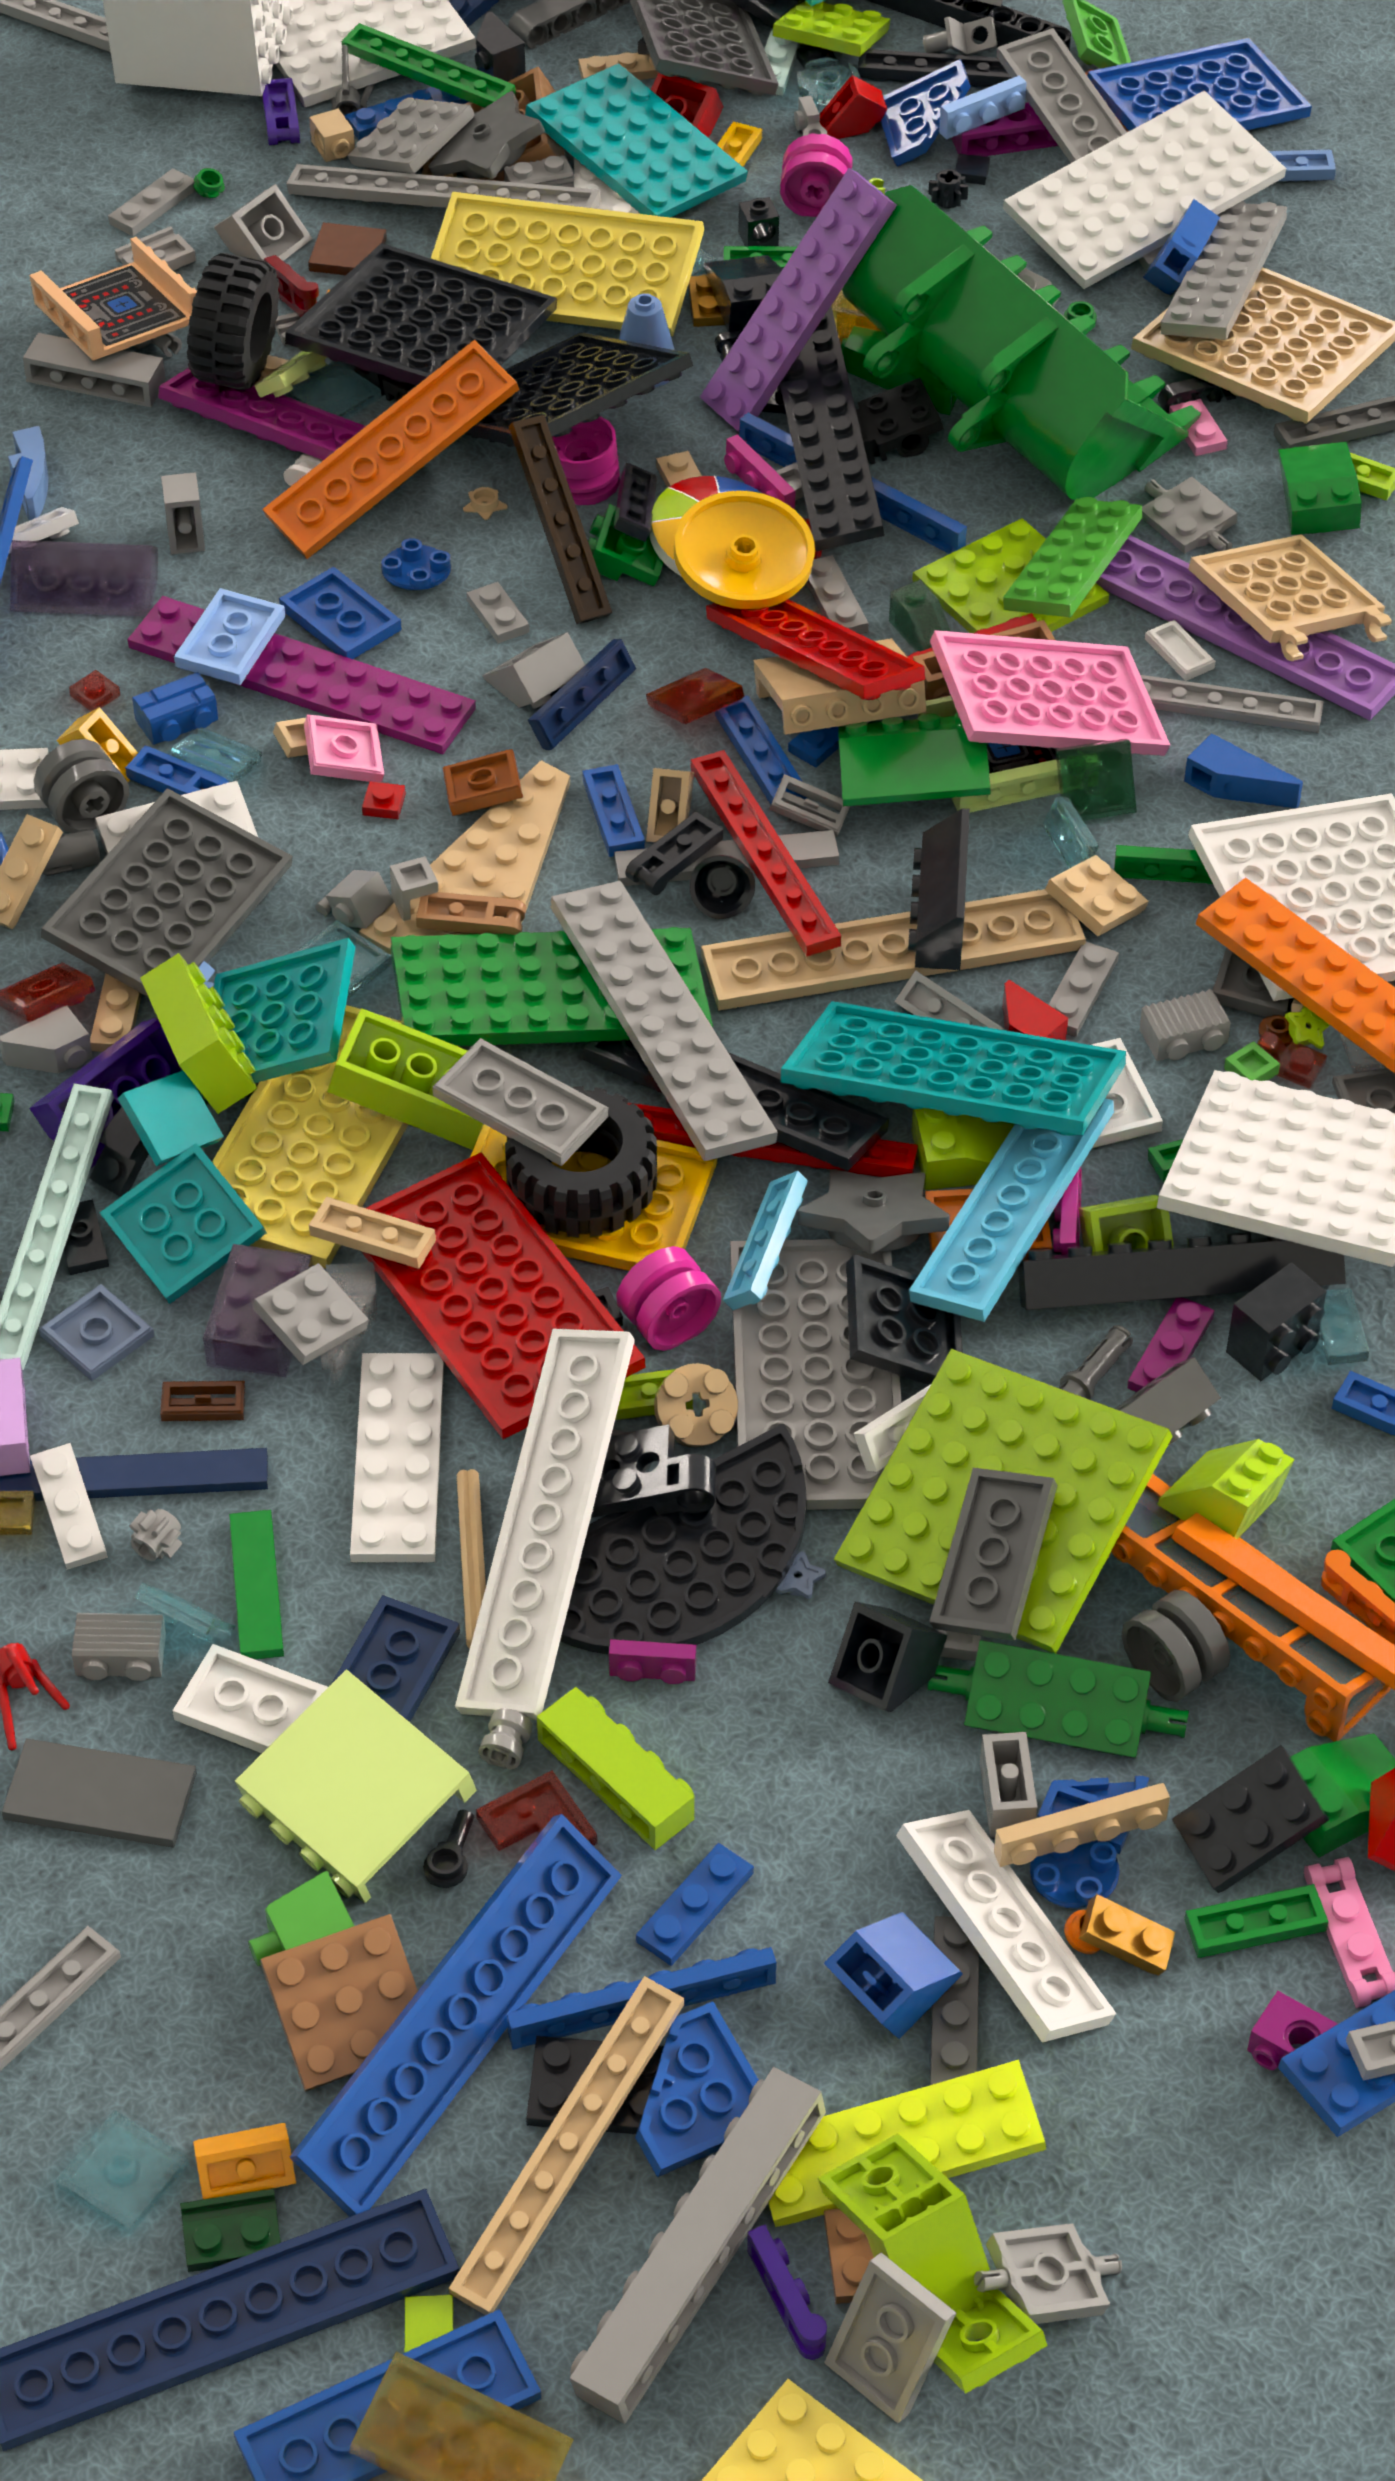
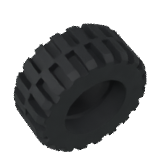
(233, 321)
(595, 1198)

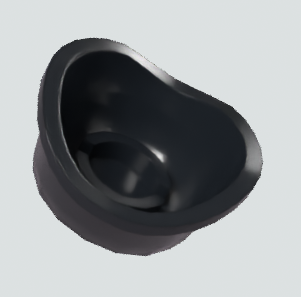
(723, 880)

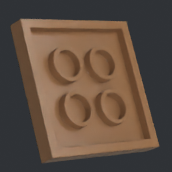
(339, 1997)

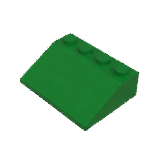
(910, 761)

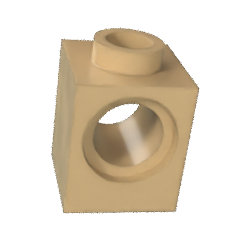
(332, 135)

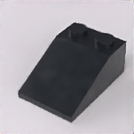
(741, 286)

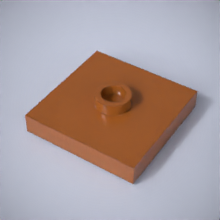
(482, 782)

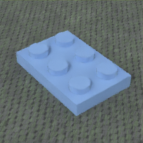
(229, 636)

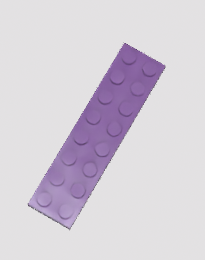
(798, 299)

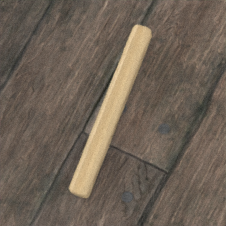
(471, 1547)

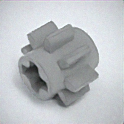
(155, 1534)

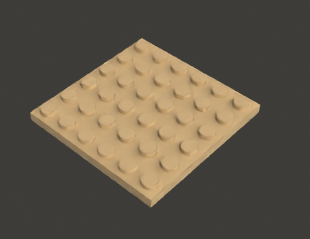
(1285, 350)

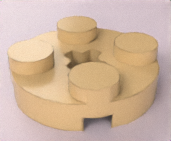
(712, 1387)

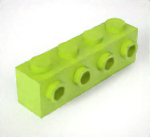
(616, 1767)

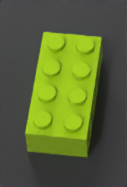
(200, 1032)

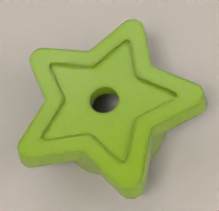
(1299, 1031)

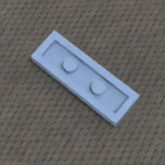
(982, 107)

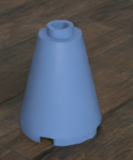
(646, 324)

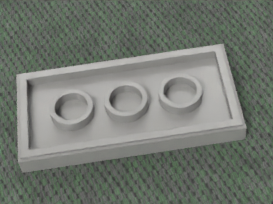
(520, 1101)

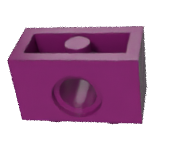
(1282, 2025)

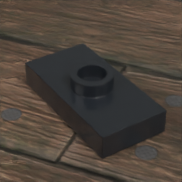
(85, 1244)

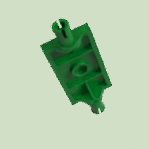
(1058, 1699)

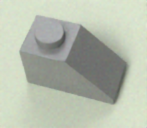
(48, 1043)

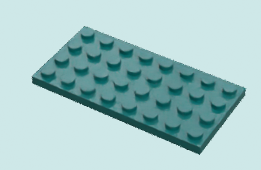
(955, 1068)

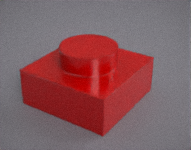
(383, 800)

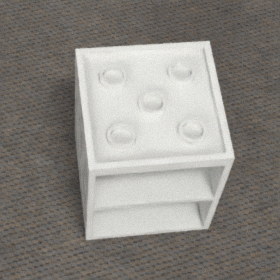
(197, 43)

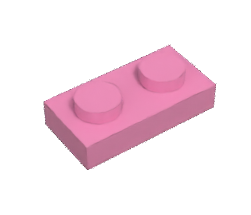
(1204, 434)

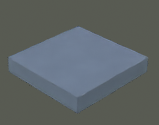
(96, 1332)

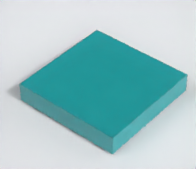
(170, 1117)

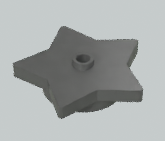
(488, 141)
(874, 1211)

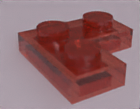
(530, 1810)

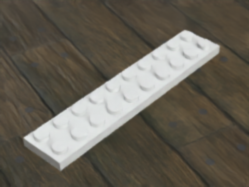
(545, 1523)

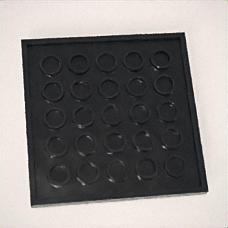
(415, 314)
(578, 382)

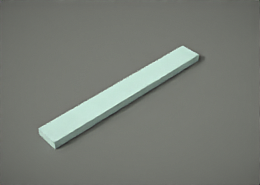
(51, 1219)

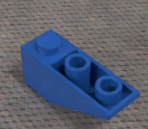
(1182, 248)
(1237, 775)

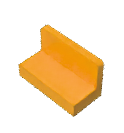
(244, 2161)

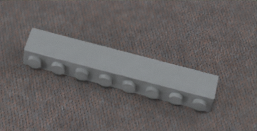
(697, 2245)

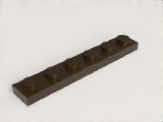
(560, 519)

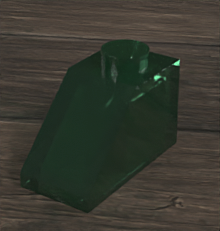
(916, 614)

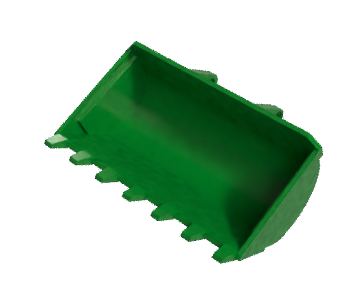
(1006, 353)

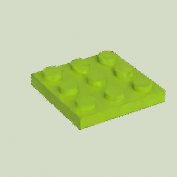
(832, 27)

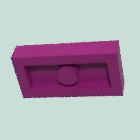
(652, 1660)

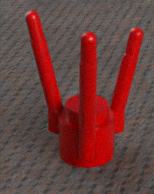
(18, 1671)

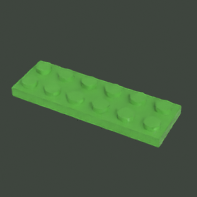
(1073, 557)

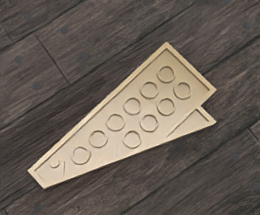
(492, 857)

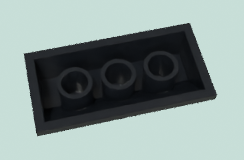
(940, 894)

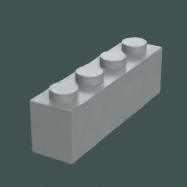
(118, 376)

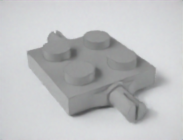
(1188, 515)
(1048, 2273)

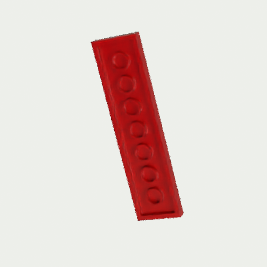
(821, 647)

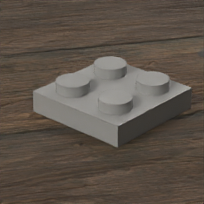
(310, 1314)

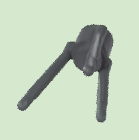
(348, 98)

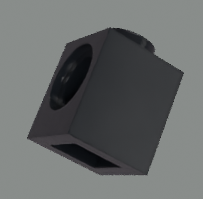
(758, 223)

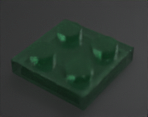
(1098, 778)

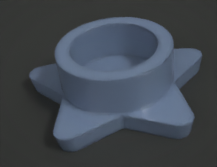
(804, 1584)

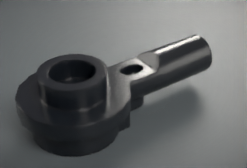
(446, 1863)

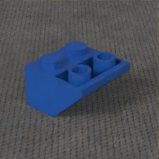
(893, 1971)

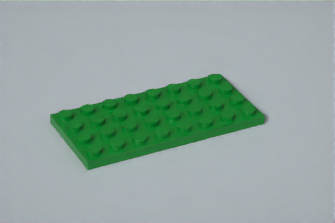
(516, 987)

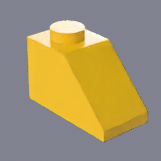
(100, 729)

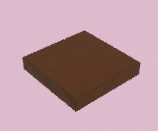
(343, 247)

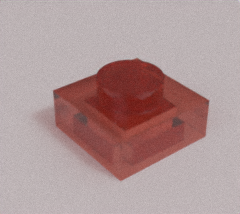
(94, 691)

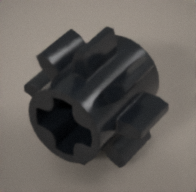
(948, 189)

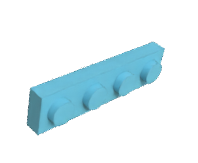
(765, 1241)

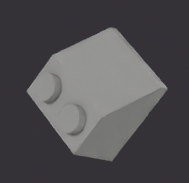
(264, 228)
(537, 671)

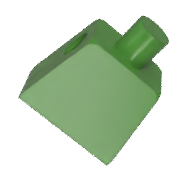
(301, 1917)

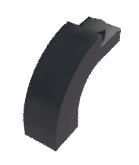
(121, 1156)

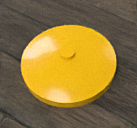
(744, 550)

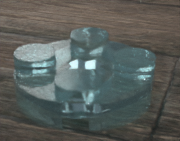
(817, 74)

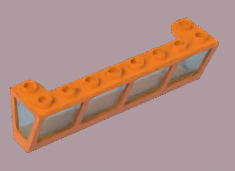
(1335, 1687)

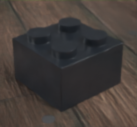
(1276, 1322)

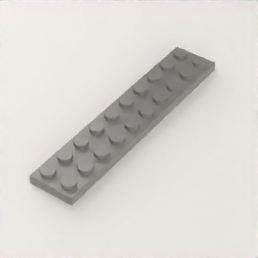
(1063, 98)
(663, 1021)

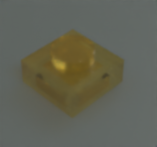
(16, 1512)

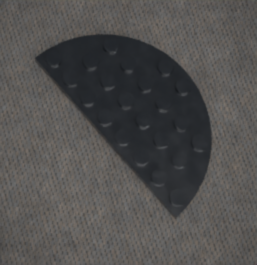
(693, 1572)

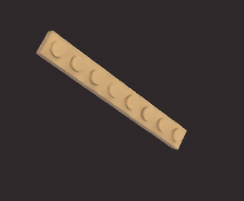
(566, 2147)

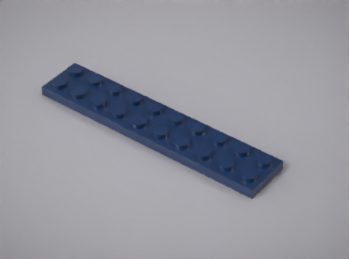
(221, 2317)

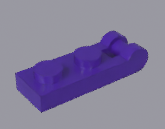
(281, 111)
(787, 2294)

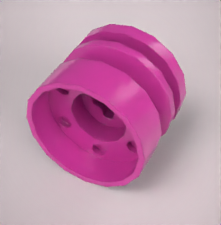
(590, 461)

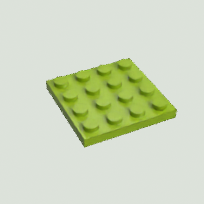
(980, 574)

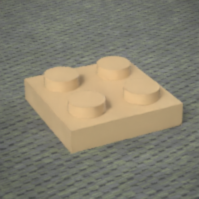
(1096, 895)

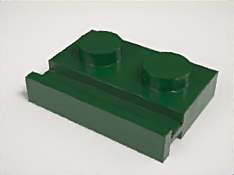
(228, 2228)

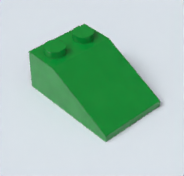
(1320, 488)
(1341, 1782)

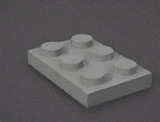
(889, 2337)

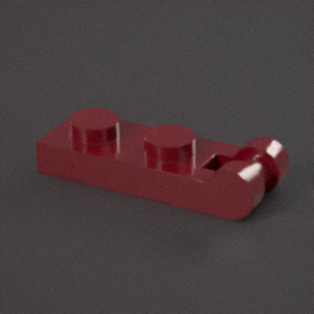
(294, 288)

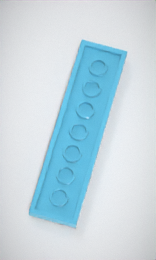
(1003, 1218)

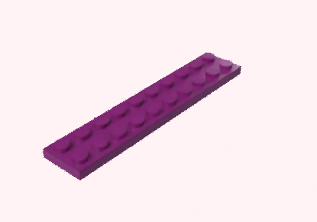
(324, 681)

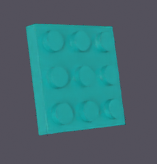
(182, 1222)

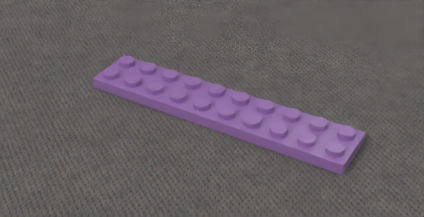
(1171, 591)

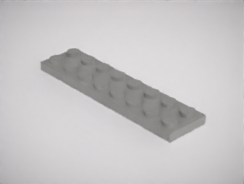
(1224, 272)

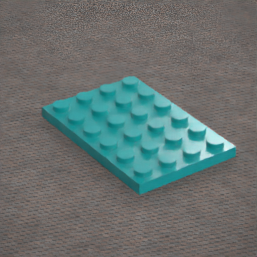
(636, 143)

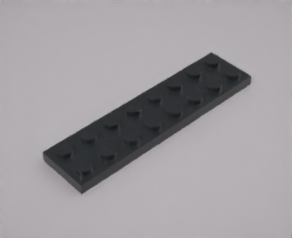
(803, 1117)

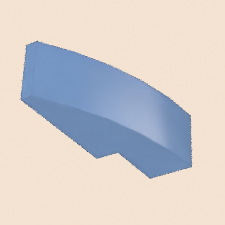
(30, 444)

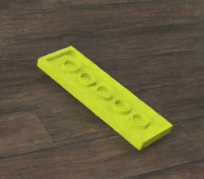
(952, 2124)

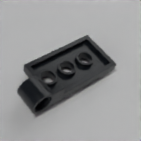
(673, 1486)

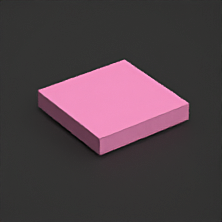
(343, 748)

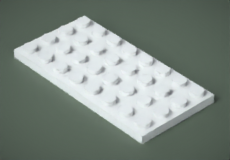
(1138, 186)

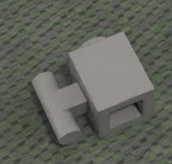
(357, 899)

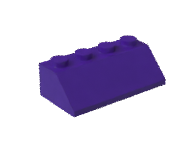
(127, 1064)

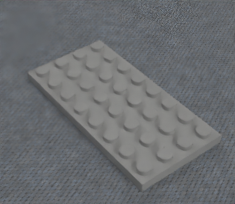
(800, 1372)

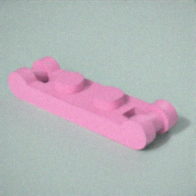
(1352, 1932)

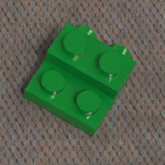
(622, 553)

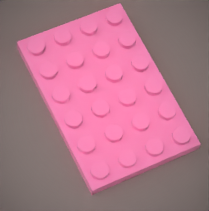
(1047, 692)

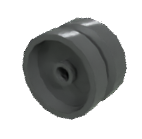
(80, 784)
(1177, 1644)

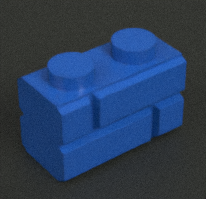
(175, 708)

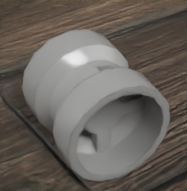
(504, 1742)

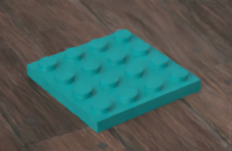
(290, 1008)

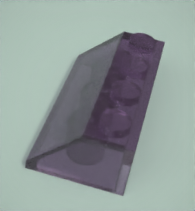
(83, 578)

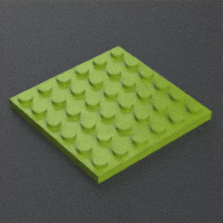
(1014, 1425)

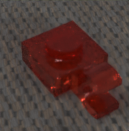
(1296, 1062)

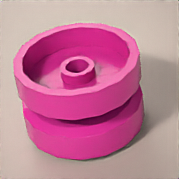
(812, 172)
(668, 1298)

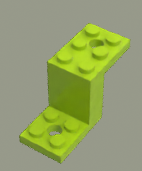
(932, 2236)

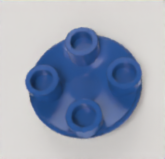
(416, 566)
(1077, 1875)

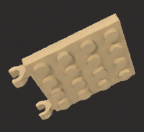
(1289, 591)

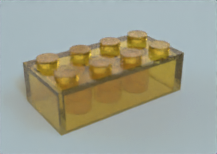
(445, 2431)

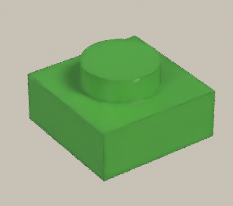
(1252, 1063)

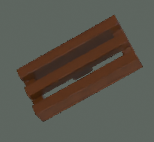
(202, 1406)

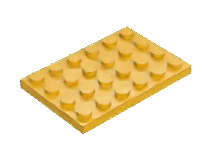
(662, 1224)

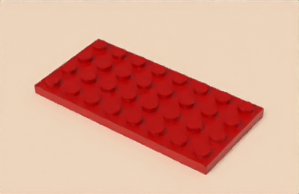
(489, 1288)

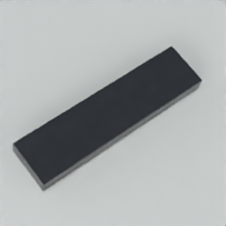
(635, 502)

